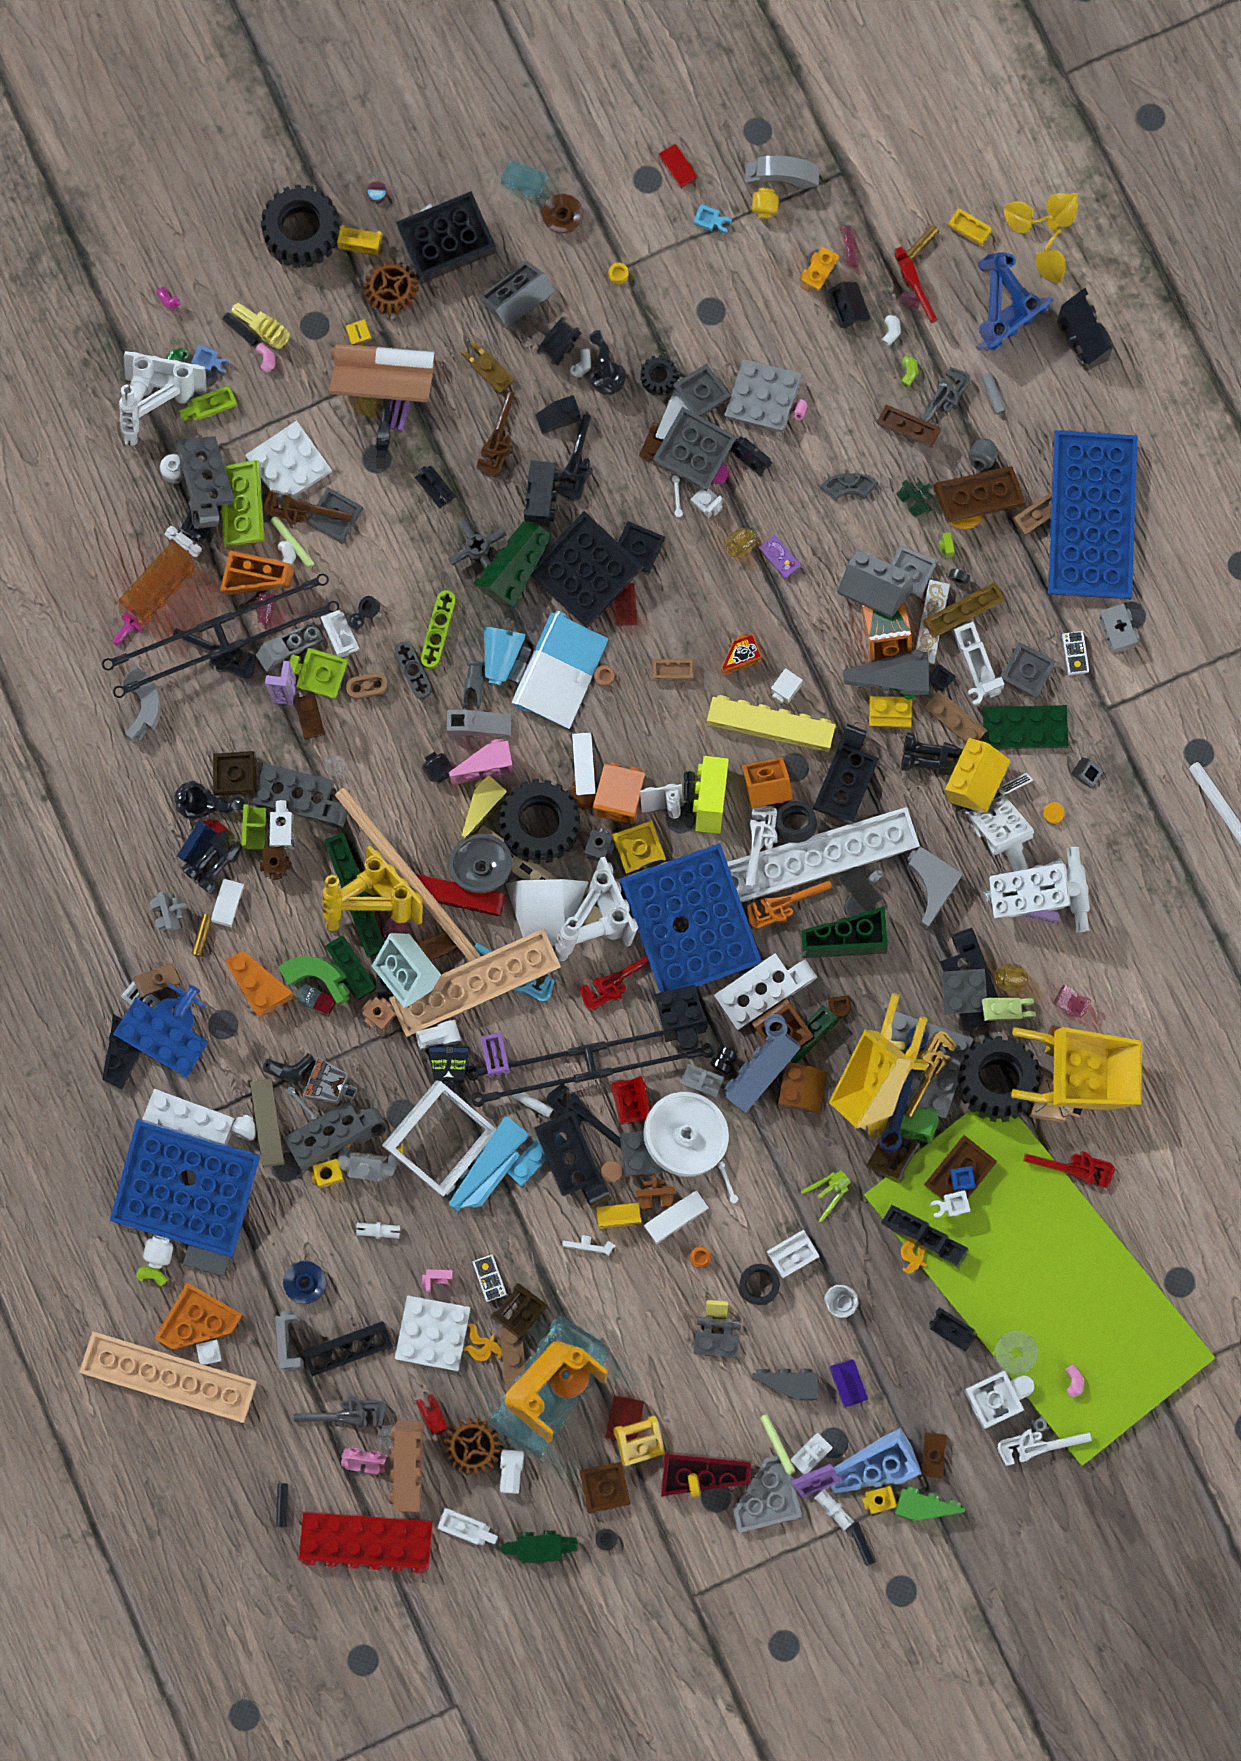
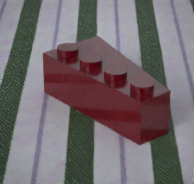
(711, 1472)

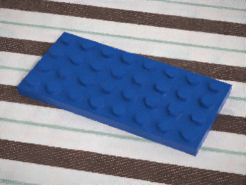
(1092, 514)

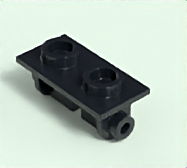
(743, 450)
(434, 486)

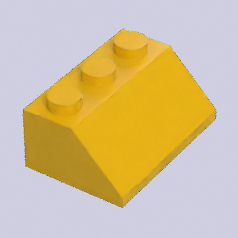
(976, 776)

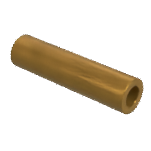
(922, 242)
(202, 935)

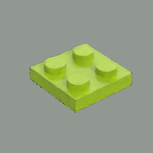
(322, 674)

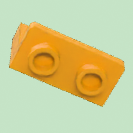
(819, 270)

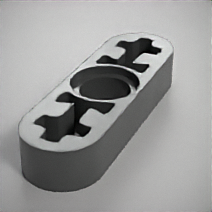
(401, 659)

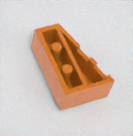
(253, 574)

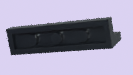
(345, 1340)

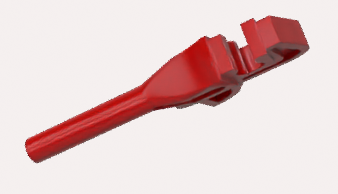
(911, 279)
(609, 986)
(1081, 1167)

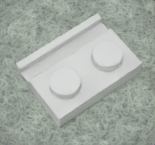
(793, 1254)

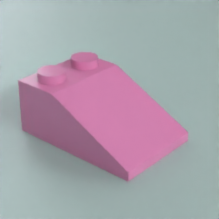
(490, 760)

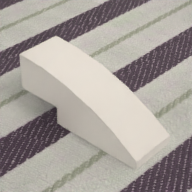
(973, 653)
(676, 1217)

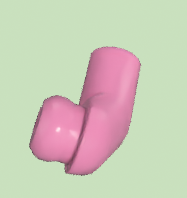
(268, 357)
(800, 408)
(1077, 1381)

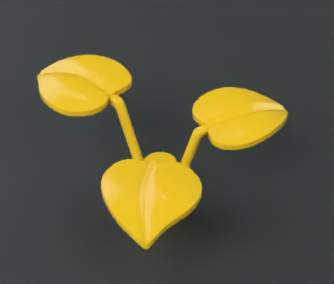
(1062, 213)

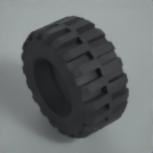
(296, 201)
(549, 796)
(1002, 1053)

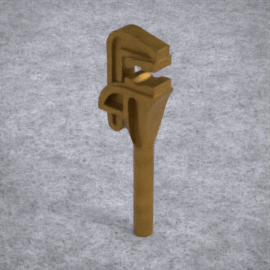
(936, 1062)

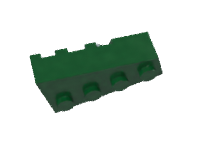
(514, 564)
(847, 937)

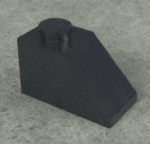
(558, 414)

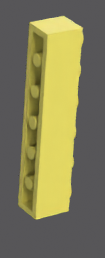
(771, 724)

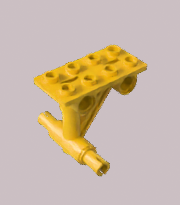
(376, 879)

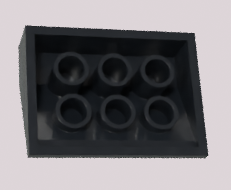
(446, 237)

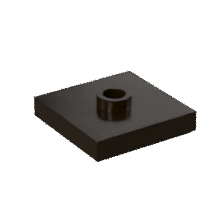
(234, 773)

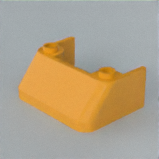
(523, 1396)

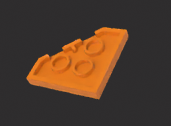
(196, 1319)

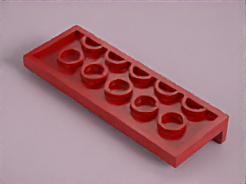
(365, 1541)

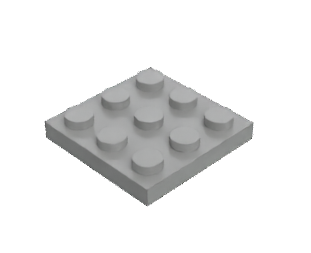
(763, 396)

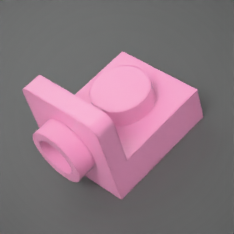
(439, 1276)

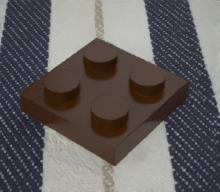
(605, 1487)

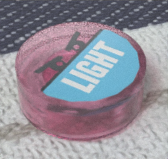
(376, 192)

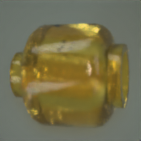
(740, 543)
(1011, 977)

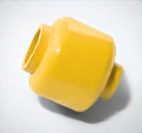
(765, 203)

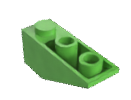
(920, 1507)

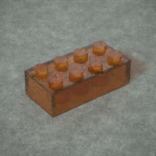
(157, 584)

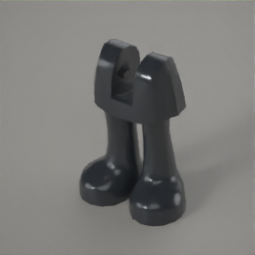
(941, 764)
(207, 880)

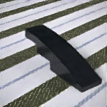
(925, 1236)

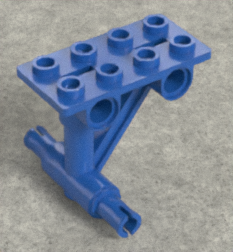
(1020, 311)

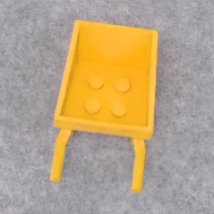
(1089, 1070)
(876, 1075)

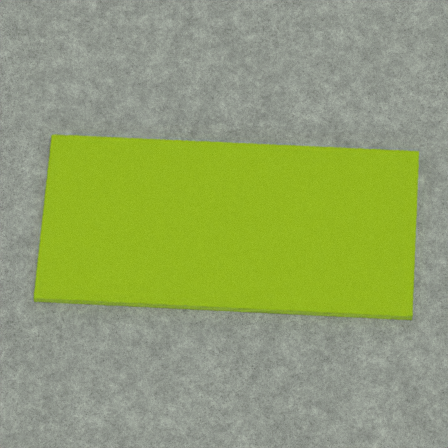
(1059, 1274)

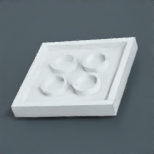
(289, 462)
(432, 1333)

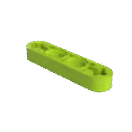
(441, 630)

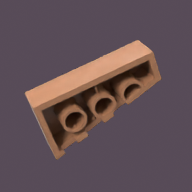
(407, 1466)

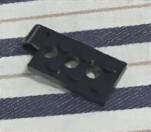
(848, 747)
(968, 948)
(593, 1183)

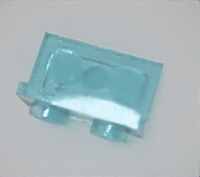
(524, 179)

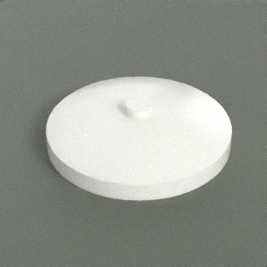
(686, 1134)

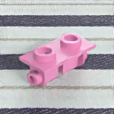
(373, 1460)

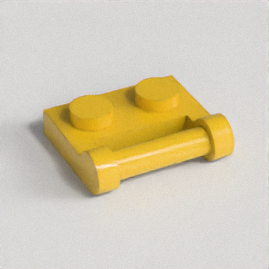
(642, 1447)

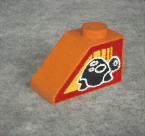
(741, 654)

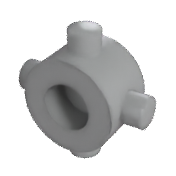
(875, 877)
(1040, 1425)

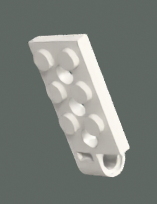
(795, 979)

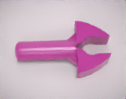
(125, 630)

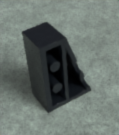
(541, 493)

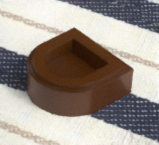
(840, 1006)

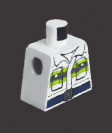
(282, 835)

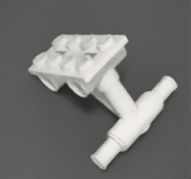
(145, 373)
(1005, 831)
(1043, 889)
(615, 914)

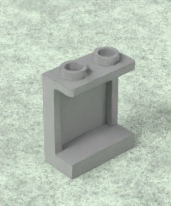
(283, 1345)

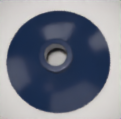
(296, 1274)

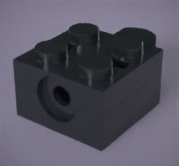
(681, 1016)

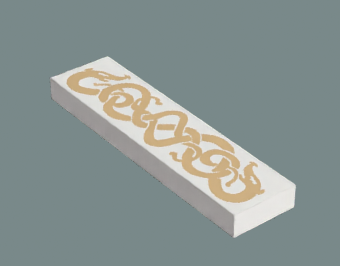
(934, 602)

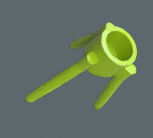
(837, 1182)

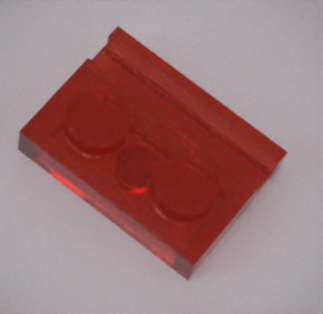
(624, 1413)

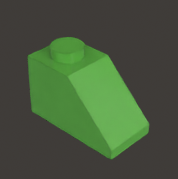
(921, 1125)

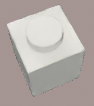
(786, 687)

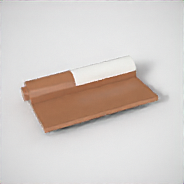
(382, 372)

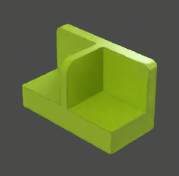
(253, 828)

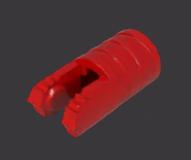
(434, 1420)

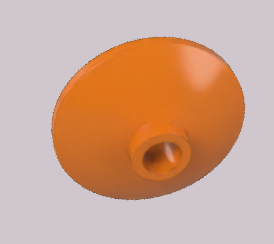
(570, 1386)

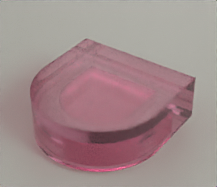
(909, 299)

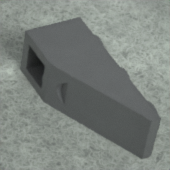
(794, 1385)

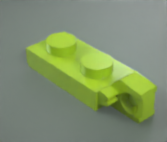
(209, 404)

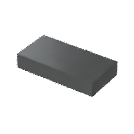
(206, 1260)

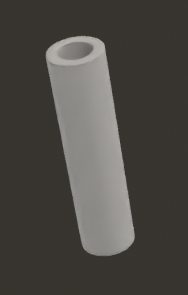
(993, 394)

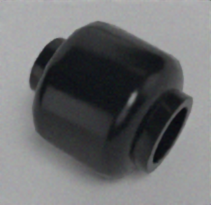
(437, 767)

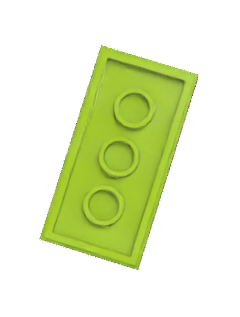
(244, 517)

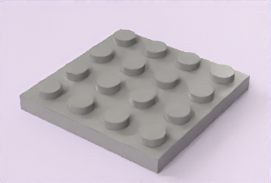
(943, 1086)

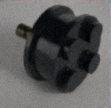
(557, 339)

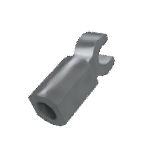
(519, 666)

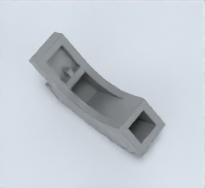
(783, 169)
(150, 705)

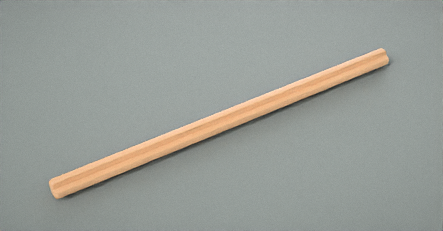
(406, 873)

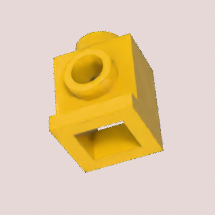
(887, 1504)

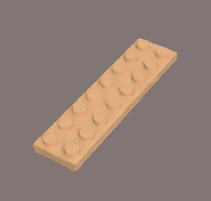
(480, 981)
(168, 1377)

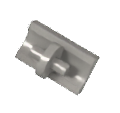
(170, 910)
(702, 1080)

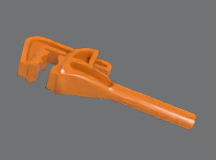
(778, 907)

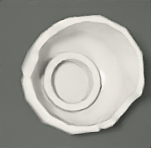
(841, 1301)

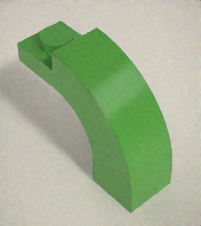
(306, 966)

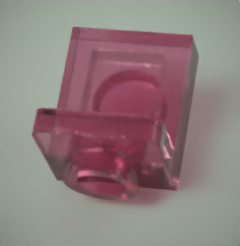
(1072, 1002)

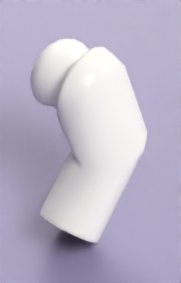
(894, 329)
(584, 365)
(288, 552)

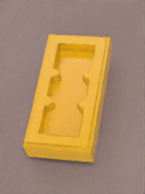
(970, 227)

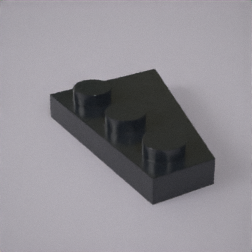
(119, 1059)

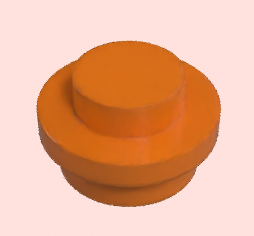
(700, 1257)

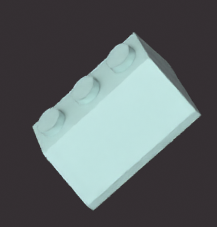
(405, 969)

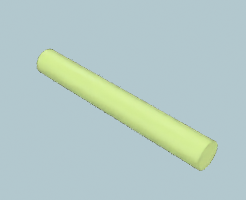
(289, 537)
(777, 1444)

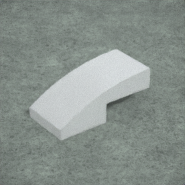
(227, 902)

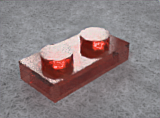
(626, 607)

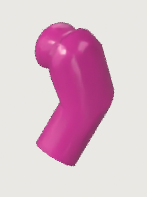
(170, 303)

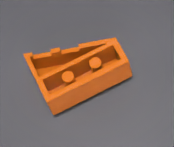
(258, 985)

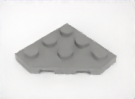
(768, 1498)

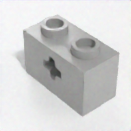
(1118, 640)

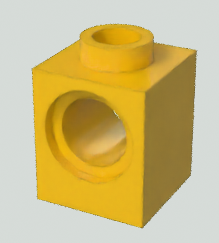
(337, 1176)

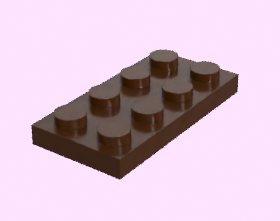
(979, 494)

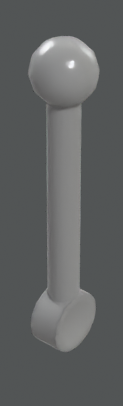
(291, 1091)

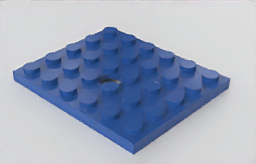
(718, 930)
(158, 1201)

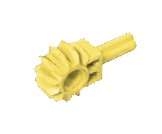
(263, 326)

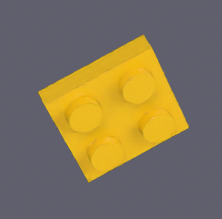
(638, 846)

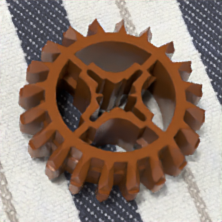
(398, 282)
(456, 1437)

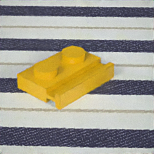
(890, 712)

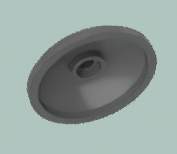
(476, 853)

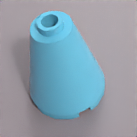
(500, 652)

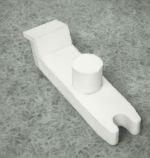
(585, 1245)

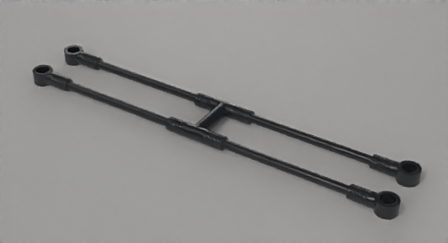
(216, 624)
(592, 1072)

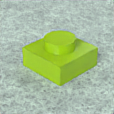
(946, 545)
(296, 664)

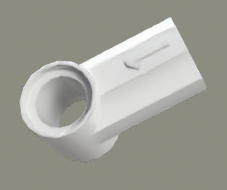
(444, 1034)
(511, 1469)

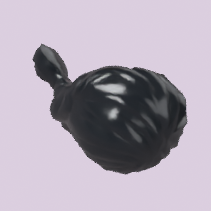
(607, 375)
(196, 801)

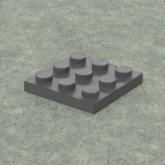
(694, 449)

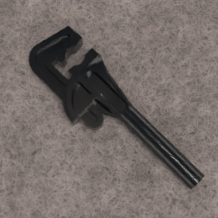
(383, 435)
(576, 468)
(225, 662)
(580, 1112)

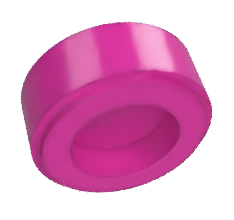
(721, 475)

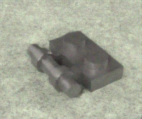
(717, 1344)

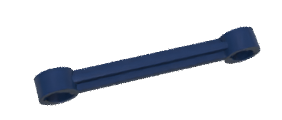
(896, 1119)

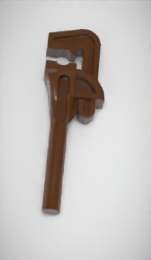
(497, 446)
(295, 508)

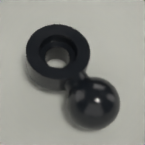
(367, 608)

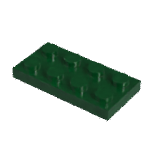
(1026, 727)

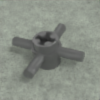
(472, 540)

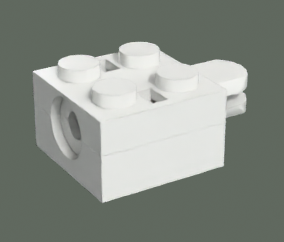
(998, 1398)

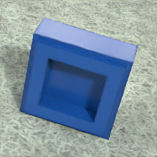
(962, 1178)

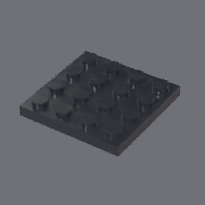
(586, 569)

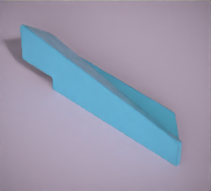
(490, 1166)

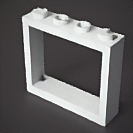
(413, 1117)

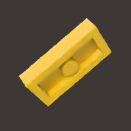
(618, 1215)

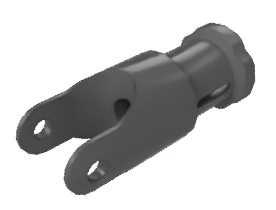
(474, 681)

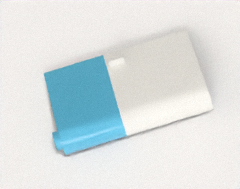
(559, 670)

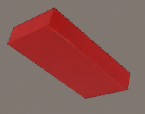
(677, 165)

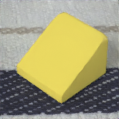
(717, 1309)

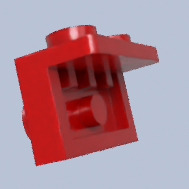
(631, 1100)

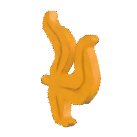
(908, 1256)
(485, 1352)

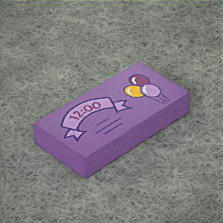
(779, 557)

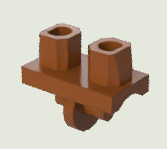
(645, 1196)

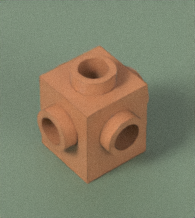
(382, 1020)

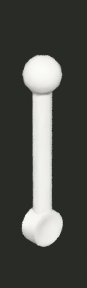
(678, 512)
(733, 1199)

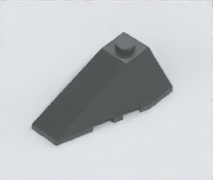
(902, 671)

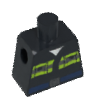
(449, 1064)

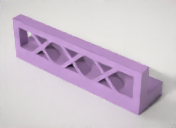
(282, 688)

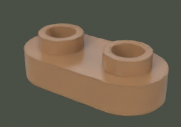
(366, 683)

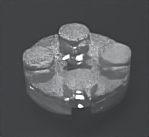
(1026, 1346)

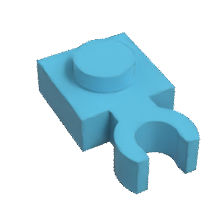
(709, 218)

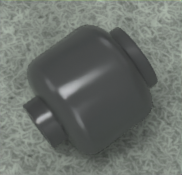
(983, 454)

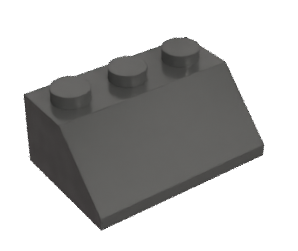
(517, 294)
(875, 584)

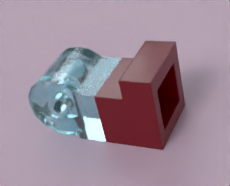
(315, 999)

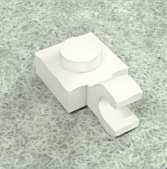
(991, 688)

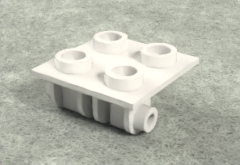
(660, 798)

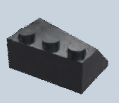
(1083, 331)

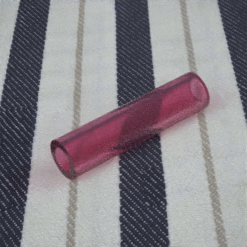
(849, 246)

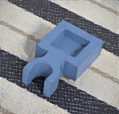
(207, 358)

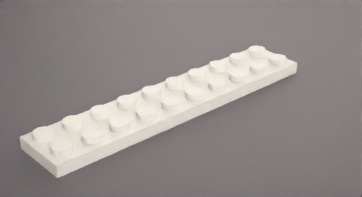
(826, 854)

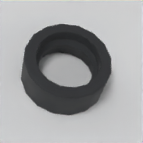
(799, 835)
(775, 1284)

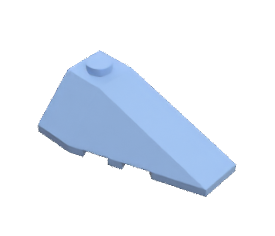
(882, 1462)

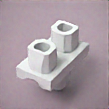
(811, 1453)

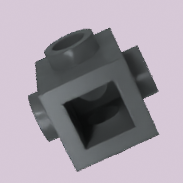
(596, 852)

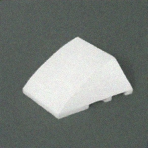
(545, 904)

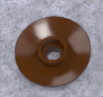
(562, 204)

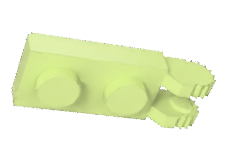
(1006, 1009)

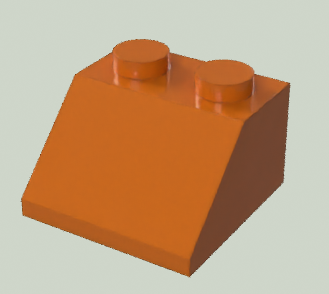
(767, 782)

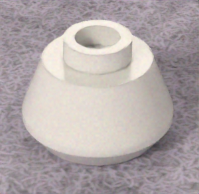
(244, 1128)

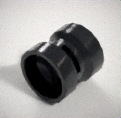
(724, 1059)

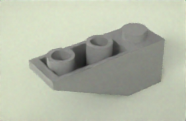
(296, 642)
(477, 723)

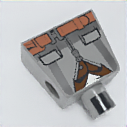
(328, 1084)

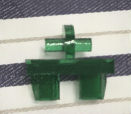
(920, 505)

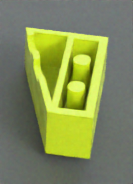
(711, 794)

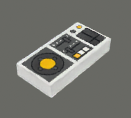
(1075, 653)
(489, 1278)

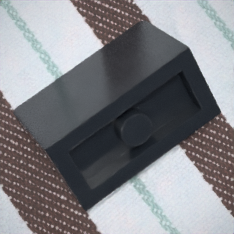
(848, 303)

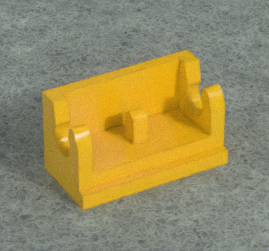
(359, 240)

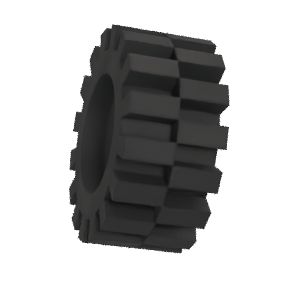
(650, 366)

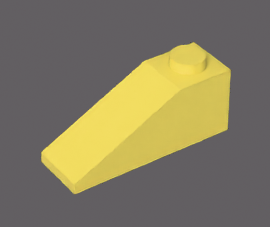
(485, 800)

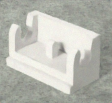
(340, 633)

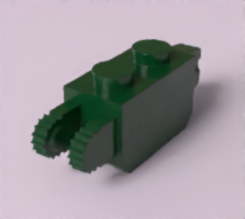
(540, 1548)

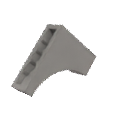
(937, 879)

